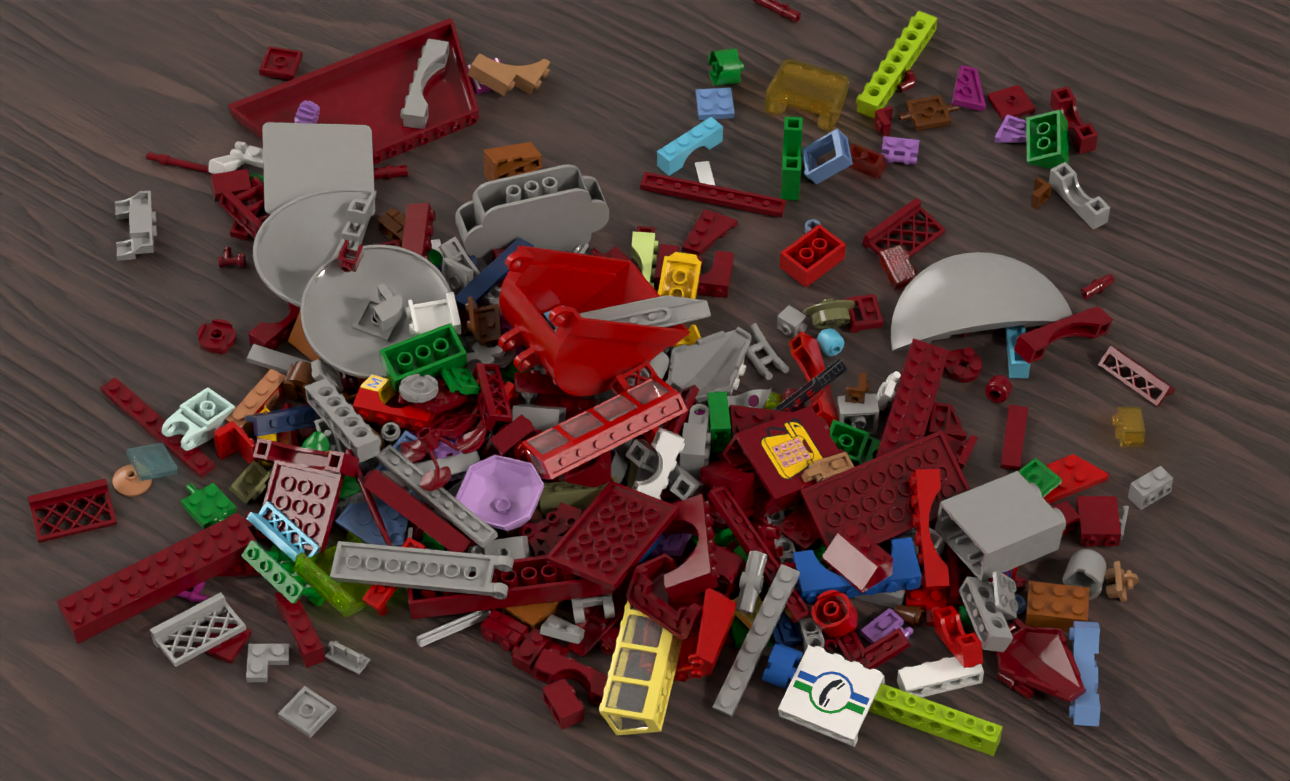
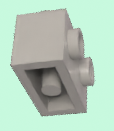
(1150, 487)

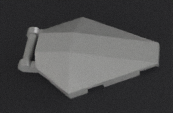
(709, 363)

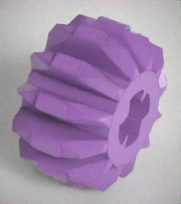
(307, 113)

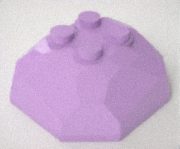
(501, 491)

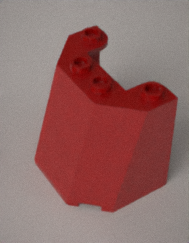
(702, 649)

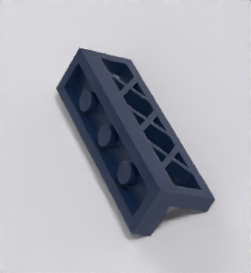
(283, 420)

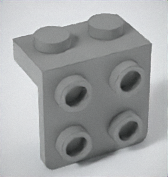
(1004, 595)

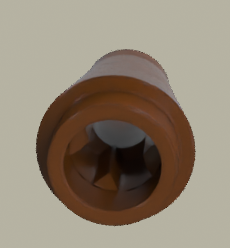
(911, 614)

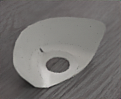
(742, 399)

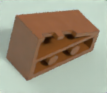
(511, 160)

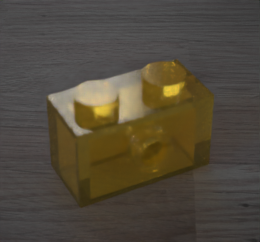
(1129, 426)

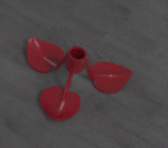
(428, 441)

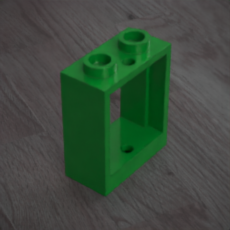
(718, 421)

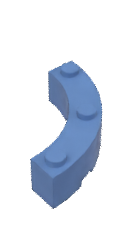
(1085, 642)

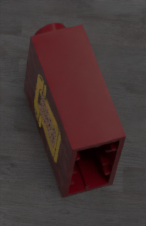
(779, 456)

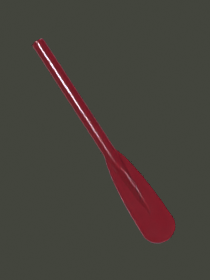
(371, 503)

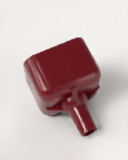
(730, 569)

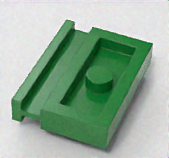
(460, 380)

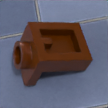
(1041, 193)

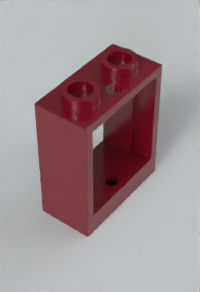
(507, 438)

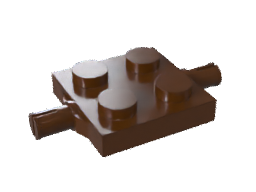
(928, 112)

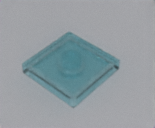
(151, 461)

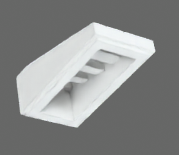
(224, 164)

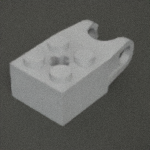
(696, 437)

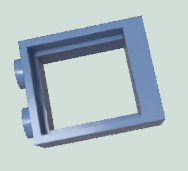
(833, 140)

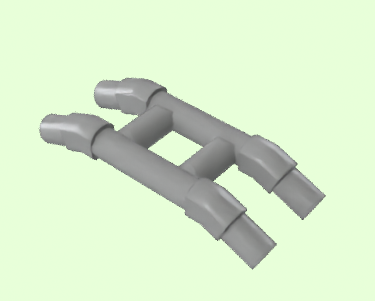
(772, 356)

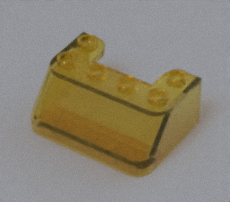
(808, 89)

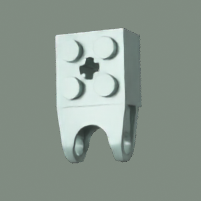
(198, 418)

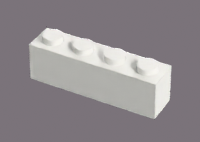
(938, 677)

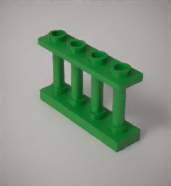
(278, 570)

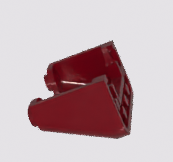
(649, 596)

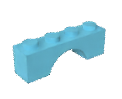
(673, 155)

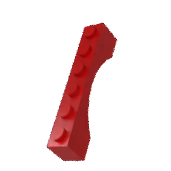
(809, 358)
(933, 569)

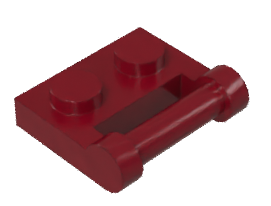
(869, 313)

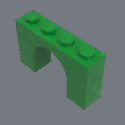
(791, 158)

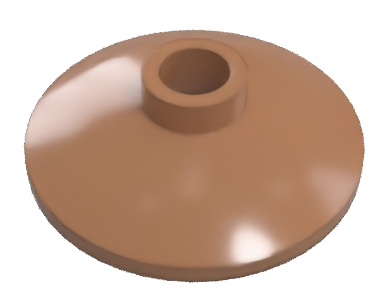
(128, 485)

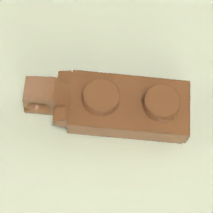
(827, 467)

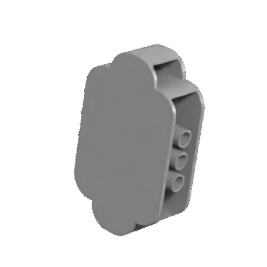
(544, 207)

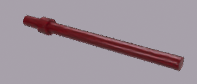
(164, 159)

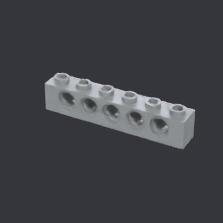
(343, 420)

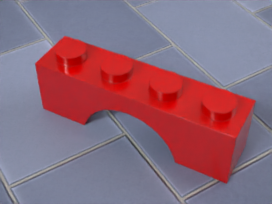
(373, 409)
(964, 647)

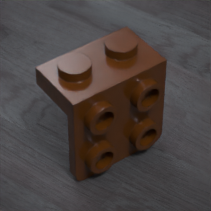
(484, 322)

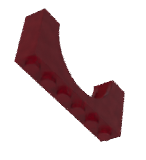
(700, 569)

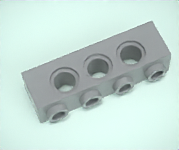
(986, 619)

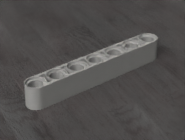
(458, 465)

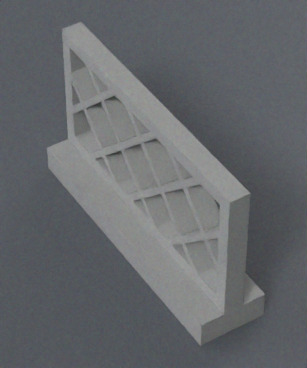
(190, 621)

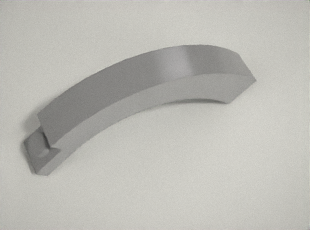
(454, 251)

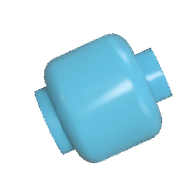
(830, 342)

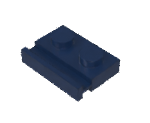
(786, 632)

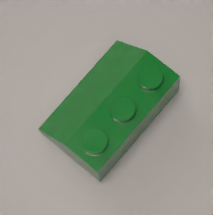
(1047, 139)

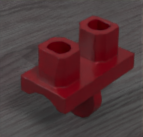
(768, 534)

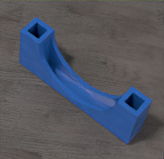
(816, 579)

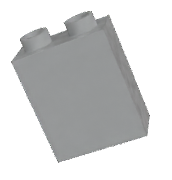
(1000, 525)

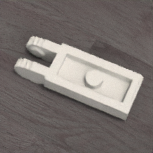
(252, 155)

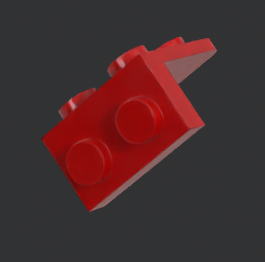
(232, 439)

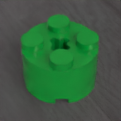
(725, 67)

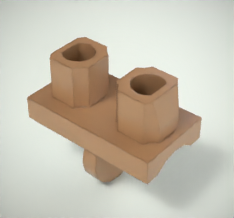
(1122, 580)

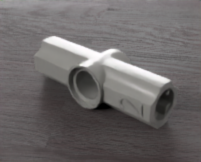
(751, 582)

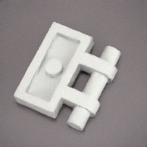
(886, 390)

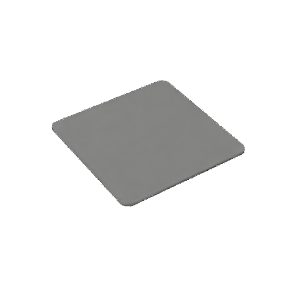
(314, 159)

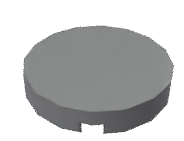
(418, 388)

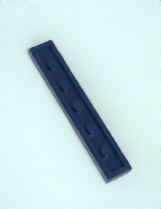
(489, 276)

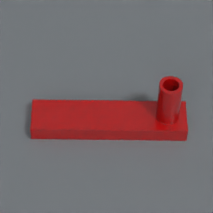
(378, 594)

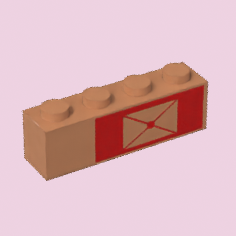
(266, 392)

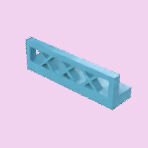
(278, 537)

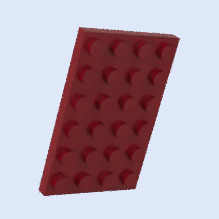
(612, 535)

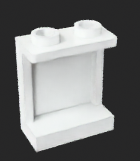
(433, 315)

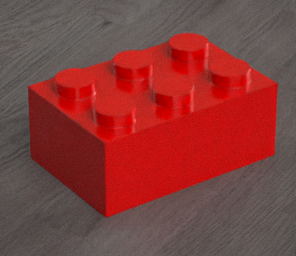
(812, 255)

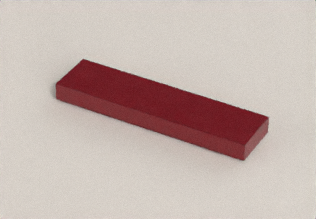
(1014, 437)

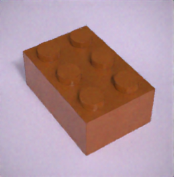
(1056, 605)

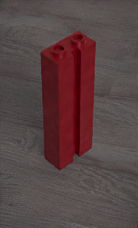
(417, 511)

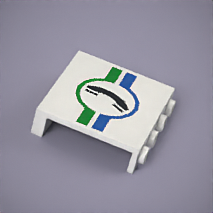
(830, 695)

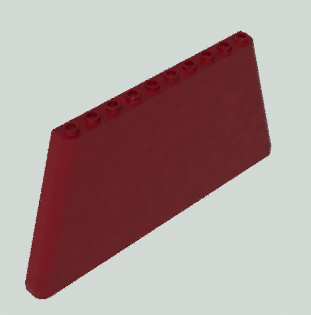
(373, 91)

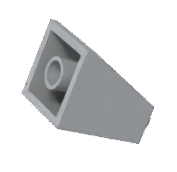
(540, 416)

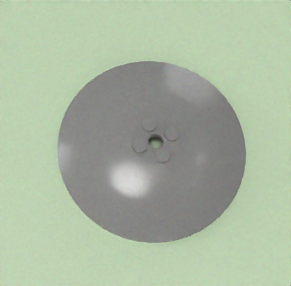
(340, 306)

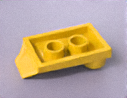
(680, 275)

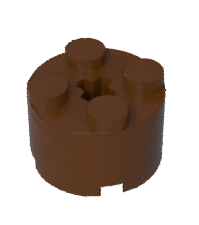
(296, 379)

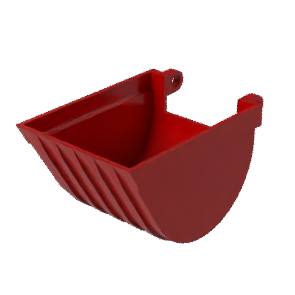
(583, 351)

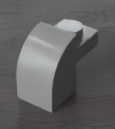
(390, 310)

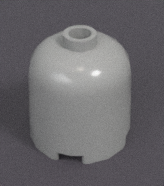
(1086, 569)

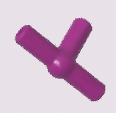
(194, 595)

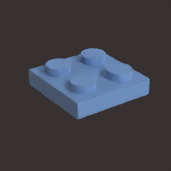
(714, 103)

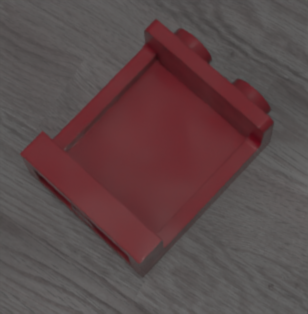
(1098, 521)

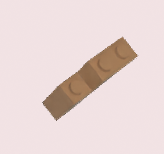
(504, 77)

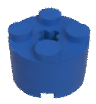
(782, 665)

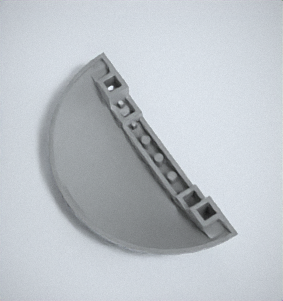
(307, 235)
(974, 295)

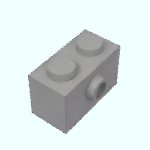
(513, 547)

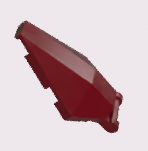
(1041, 661)

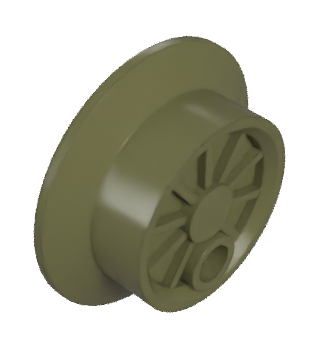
(830, 313)

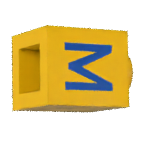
(380, 385)

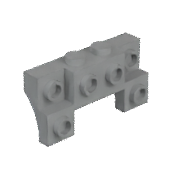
(141, 222)

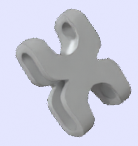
(488, 355)

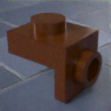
(857, 394)

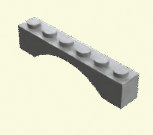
(433, 59)

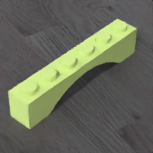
(642, 253)

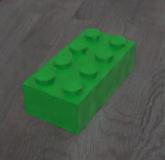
(423, 355)

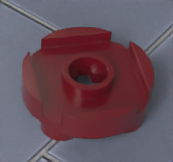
(216, 345)
(963, 356)

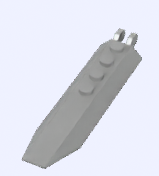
(657, 311)

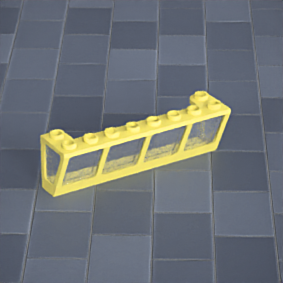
(640, 675)

